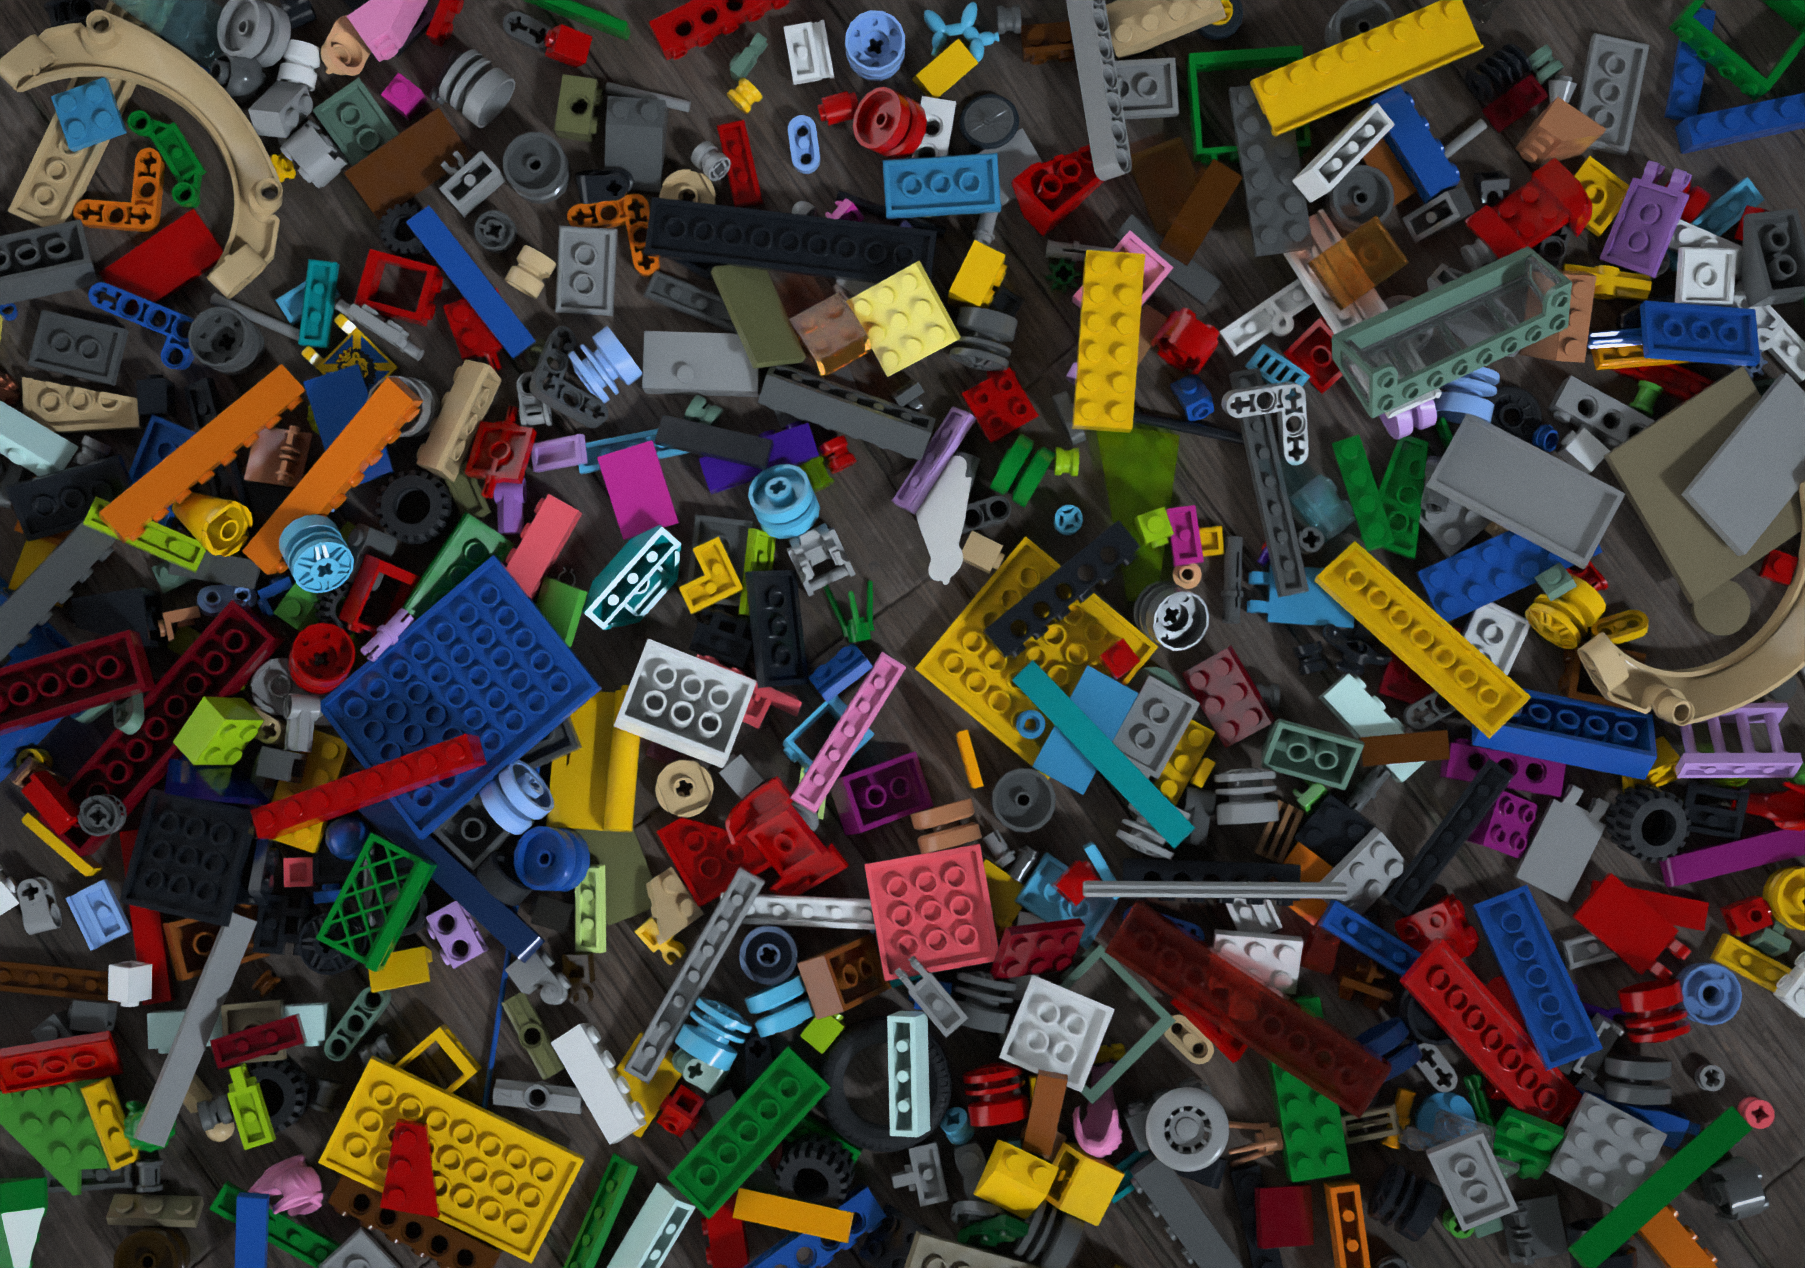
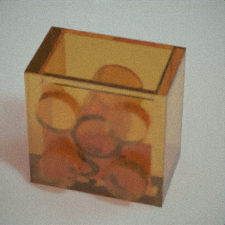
(831, 334)

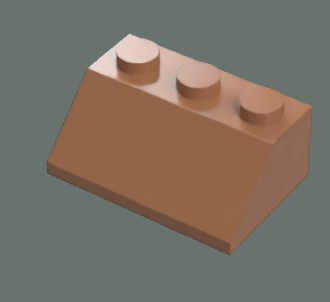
(1559, 134)
(1572, 341)

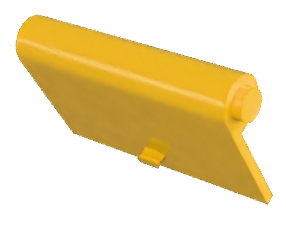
(598, 782)

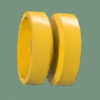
(1786, 896)

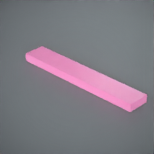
(848, 732)

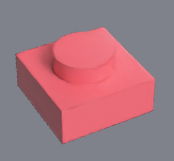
(298, 872)

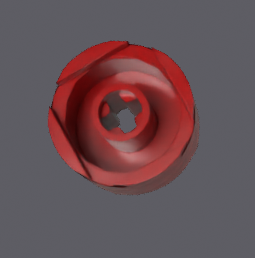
(1185, 341)

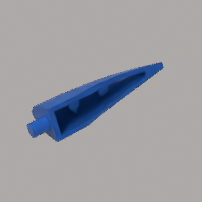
(1667, 1120)

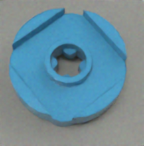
(1439, 1100)

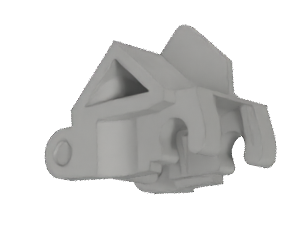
(814, 548)

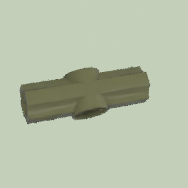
(523, 1017)

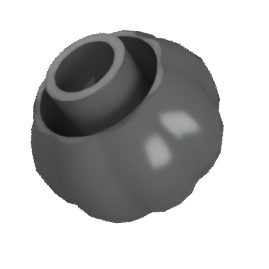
(238, 76)

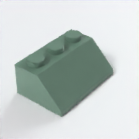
(1310, 753)

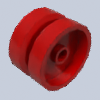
(889, 123)

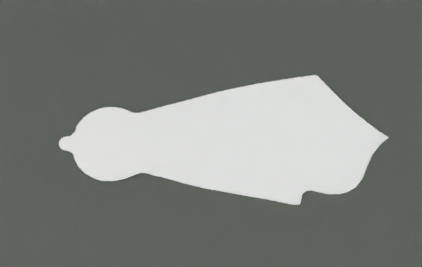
(943, 518)

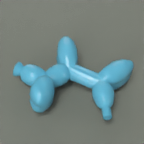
(966, 28)

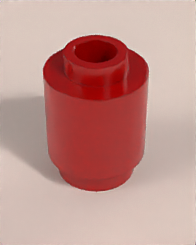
(838, 107)

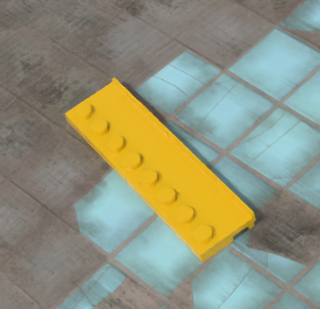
(1365, 65)

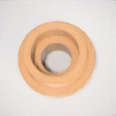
(1187, 584)

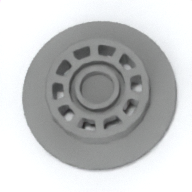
(1187, 1129)

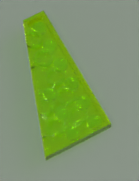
(1138, 480)

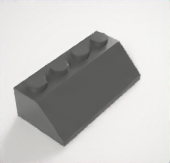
(45, 262)

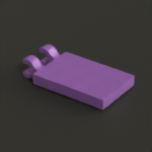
(1647, 221)

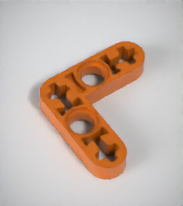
(138, 204)
(623, 217)

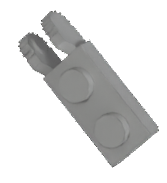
(933, 999)

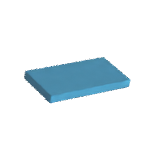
(941, 186)
(1107, 706)

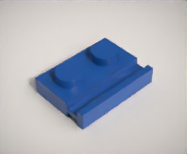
(840, 672)

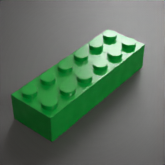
(1307, 1121)

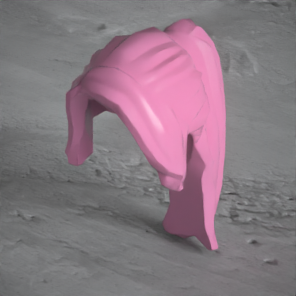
(1100, 1129)
(297, 1184)

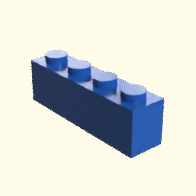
(1415, 146)

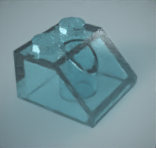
(1323, 507)

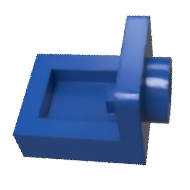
(1193, 397)
(276, 590)

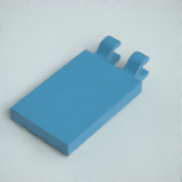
(1307, 608)

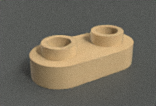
(1188, 1038)

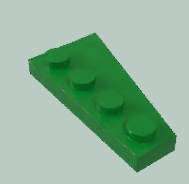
(1402, 494)

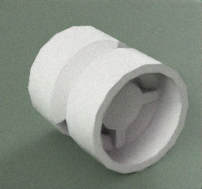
(300, 64)

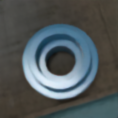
(1037, 717)

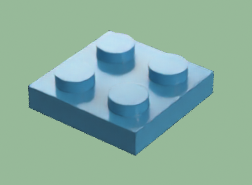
(89, 114)

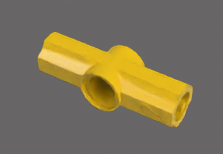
(1614, 284)

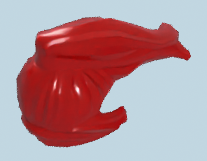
(1780, 806)

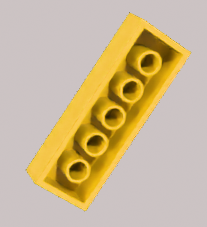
(1108, 341)

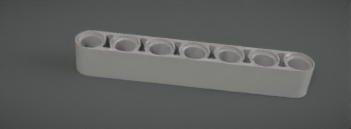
(1099, 88)

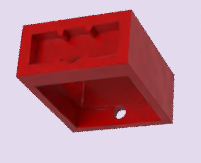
(371, 280)
(362, 587)

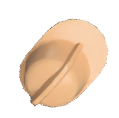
(344, 49)

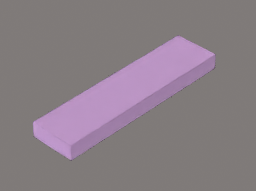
(934, 460)

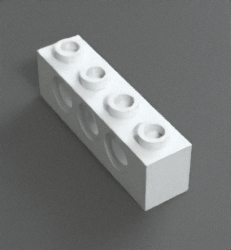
(940, 114)

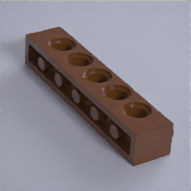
(346, 1203)

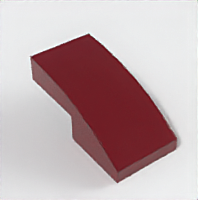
(1515, 103)

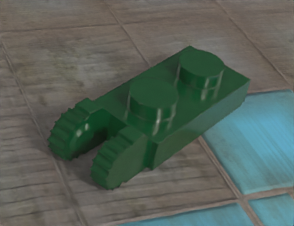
(993, 1231)

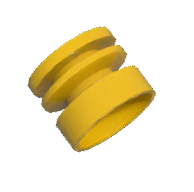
(1568, 616)

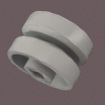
(256, 29)

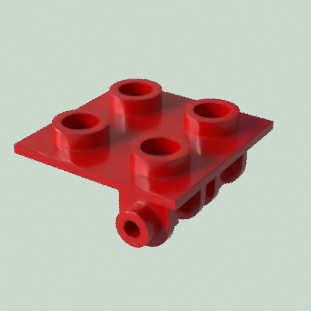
(1000, 405)

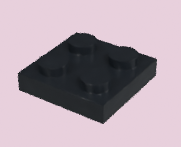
(1333, 829)

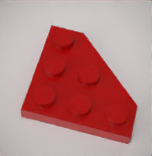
(707, 857)

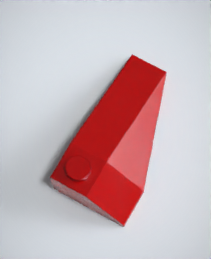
(1055, 188)

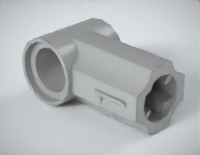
(301, 714)

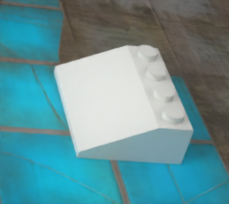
(685, 703)

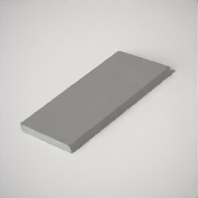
(1754, 468)
(1526, 490)

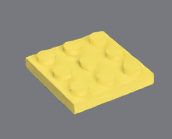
(904, 319)

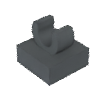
(908, 395)

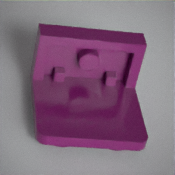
(1506, 825)

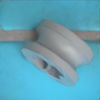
(1701, 1080)

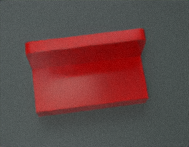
(51, 801)

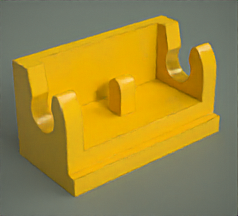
(945, 70)

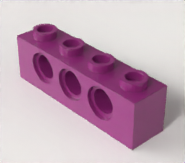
(1546, 782)

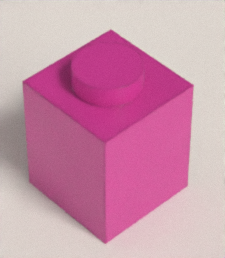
(404, 97)

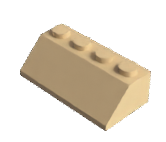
(1148, 23)
(459, 419)

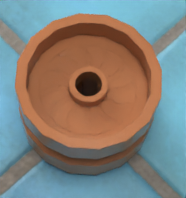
(946, 828)

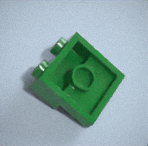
(1526, 1141)

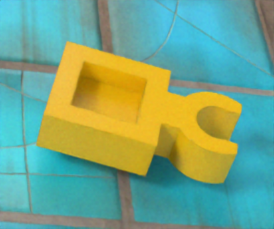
(647, 933)

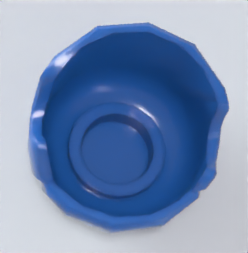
(346, 837)

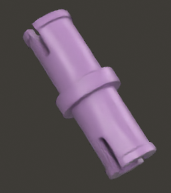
(387, 635)

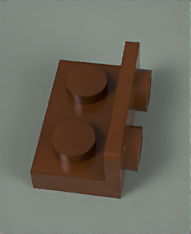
(1047, 42)

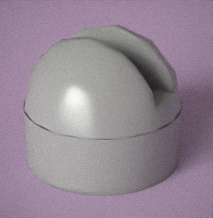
(804, 208)

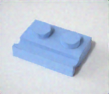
(98, 914)

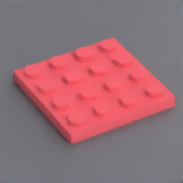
(933, 910)

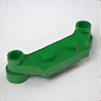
(176, 153)

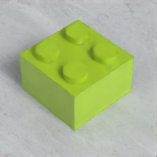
(218, 731)

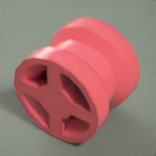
(1749, 1110)

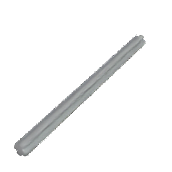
(1205, 889)

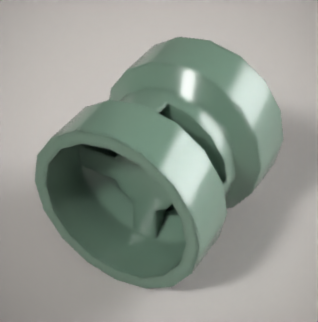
(1542, 57)
(702, 413)

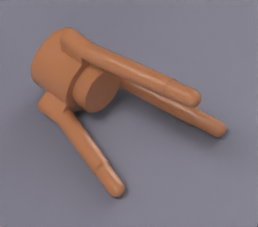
(1265, 1142)

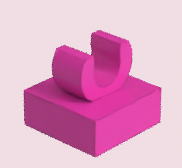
(846, 211)

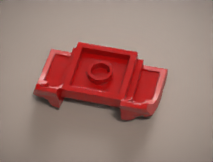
(1533, 211)
(783, 839)

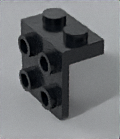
(258, 874)

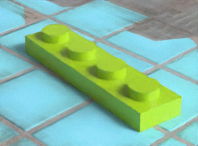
(156, 540)

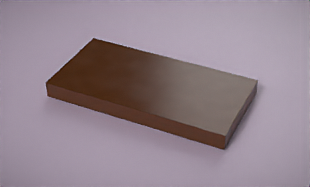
(407, 163)

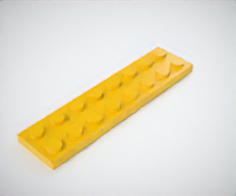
(1422, 639)

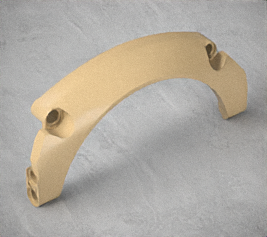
(145, 59)
(1716, 687)

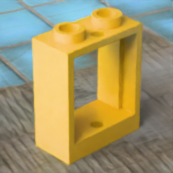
(453, 1048)

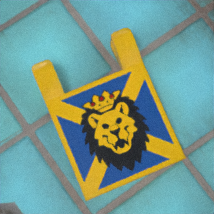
(351, 351)

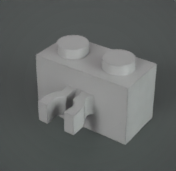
(281, 110)
(471, 183)

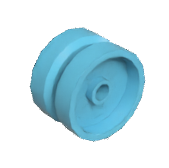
(784, 501)
(783, 1009)

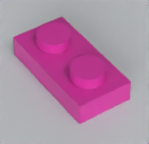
(1186, 540)

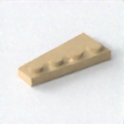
(78, 409)

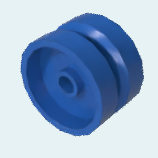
(551, 859)

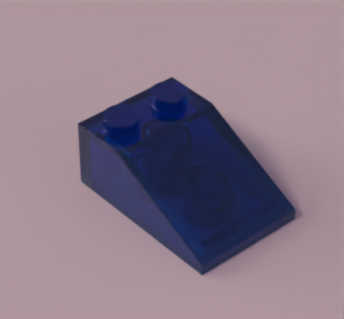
(211, 783)

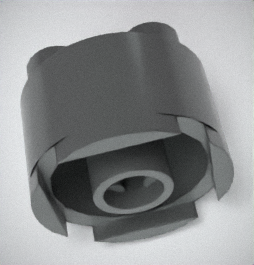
(1734, 1189)

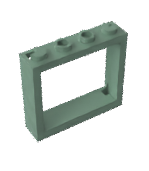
(1072, 975)

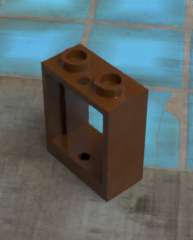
(1568, 682)

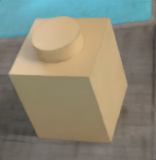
(982, 552)

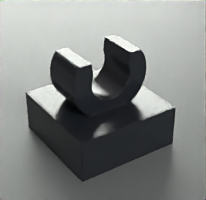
(1489, 182)

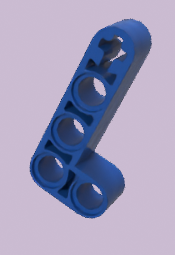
(145, 318)

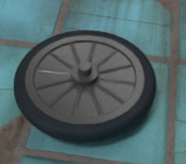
(989, 121)

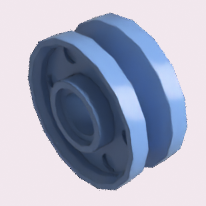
(1724, 988)

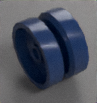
(1389, 1042)

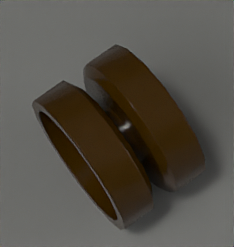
(153, 1249)

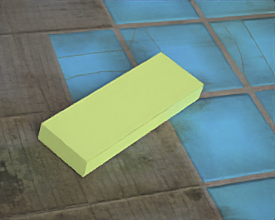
(591, 911)

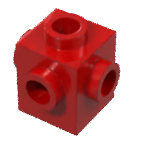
(680, 1111)

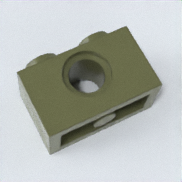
(577, 91)

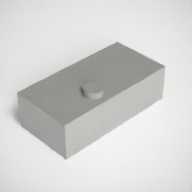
(698, 365)

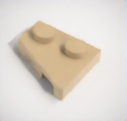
(671, 904)

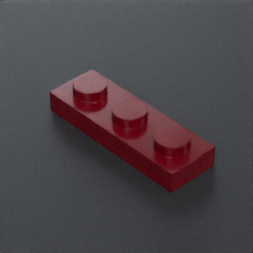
(258, 1041)

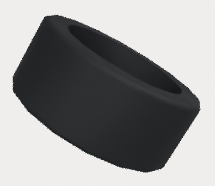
(500, 879)
(420, 922)

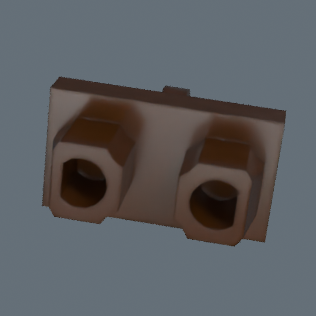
(1367, 980)

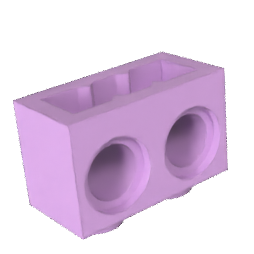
(463, 929)

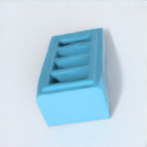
(1283, 363)

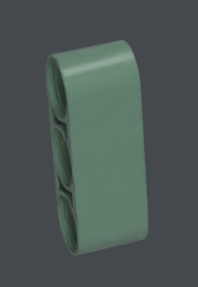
(346, 1030)

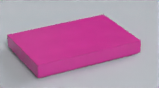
(637, 489)

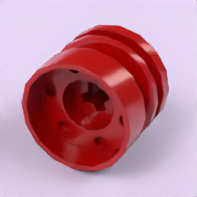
(319, 642)
(1654, 1016)
(996, 1099)

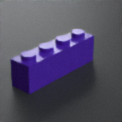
(790, 447)

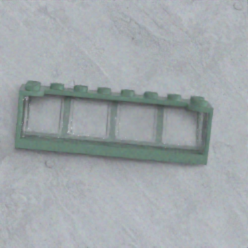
(1452, 330)

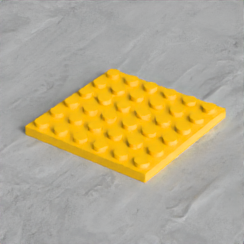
(980, 679)

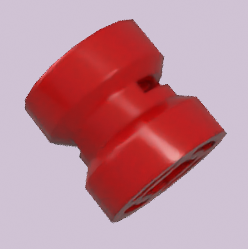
(837, 454)

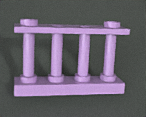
(1740, 765)

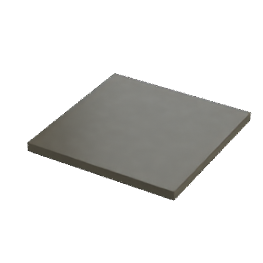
(1666, 458)

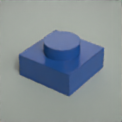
(328, 894)

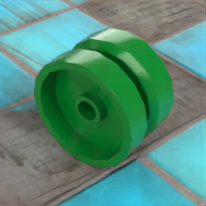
(1020, 469)

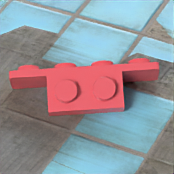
(762, 699)

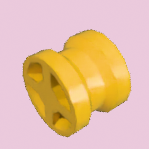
(744, 95)

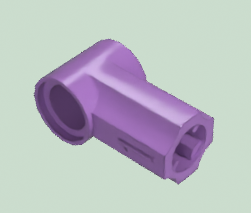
(510, 504)

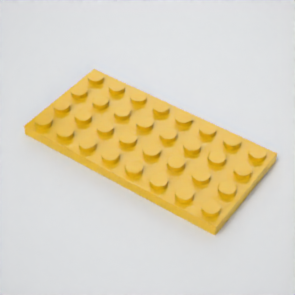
(487, 1169)

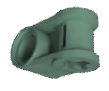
(698, 1072)

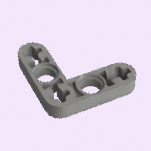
(1278, 404)

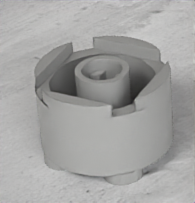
(315, 154)

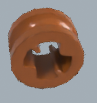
(266, 983)

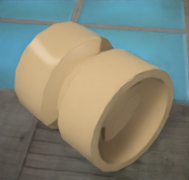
(530, 271)

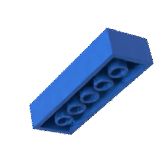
(1577, 735)

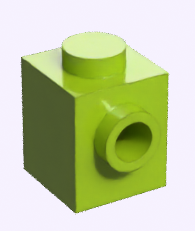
(1154, 528)
(823, 1031)

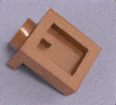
(182, 617)

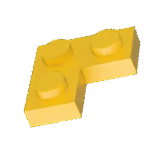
(719, 578)

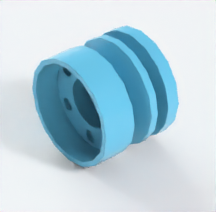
(316, 553)
(715, 1030)

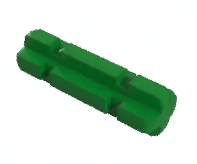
(1479, 1099)

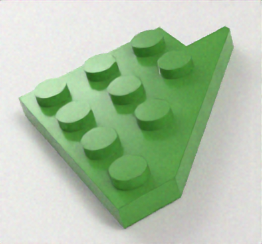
(55, 1130)

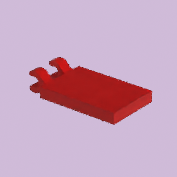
(1629, 927)

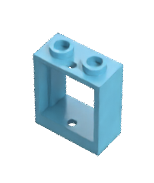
(836, 708)

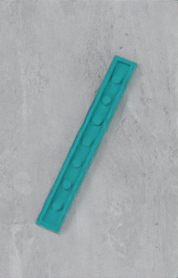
(1103, 754)

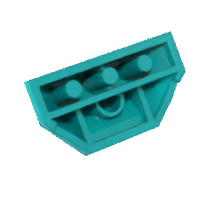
(634, 579)

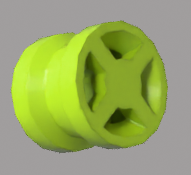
(1066, 461)

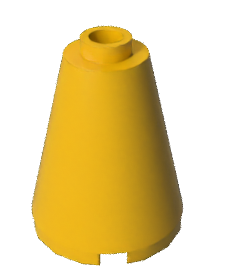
(215, 522)

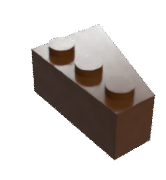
(1200, 211)

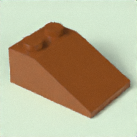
(193, 940)
(843, 976)

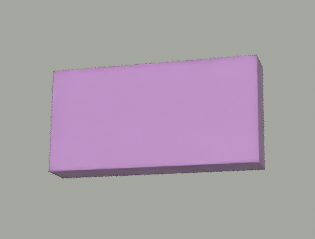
(559, 453)

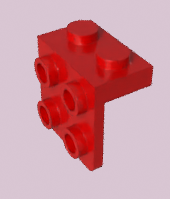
(1441, 920)

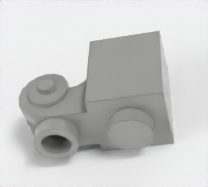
(539, 972)

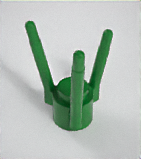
(858, 629)

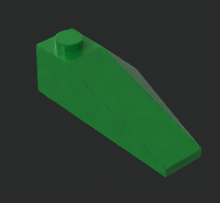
(21, 1211)

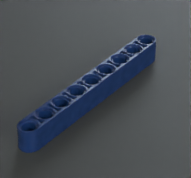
(458, 882)

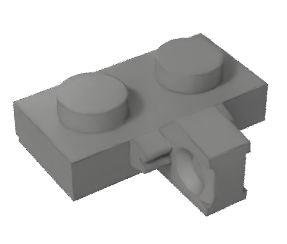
(923, 1174)

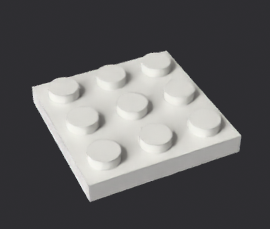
(1057, 1032)

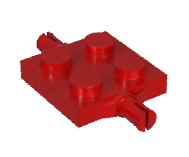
(471, 333)
(500, 452)

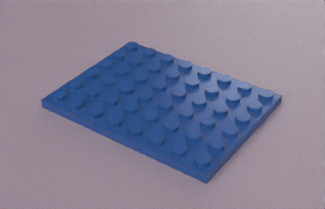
(467, 666)

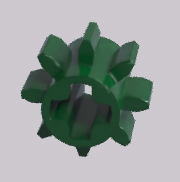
(1057, 281)

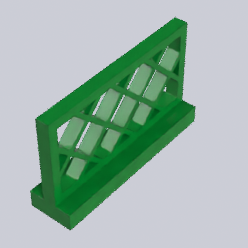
(398, 915)

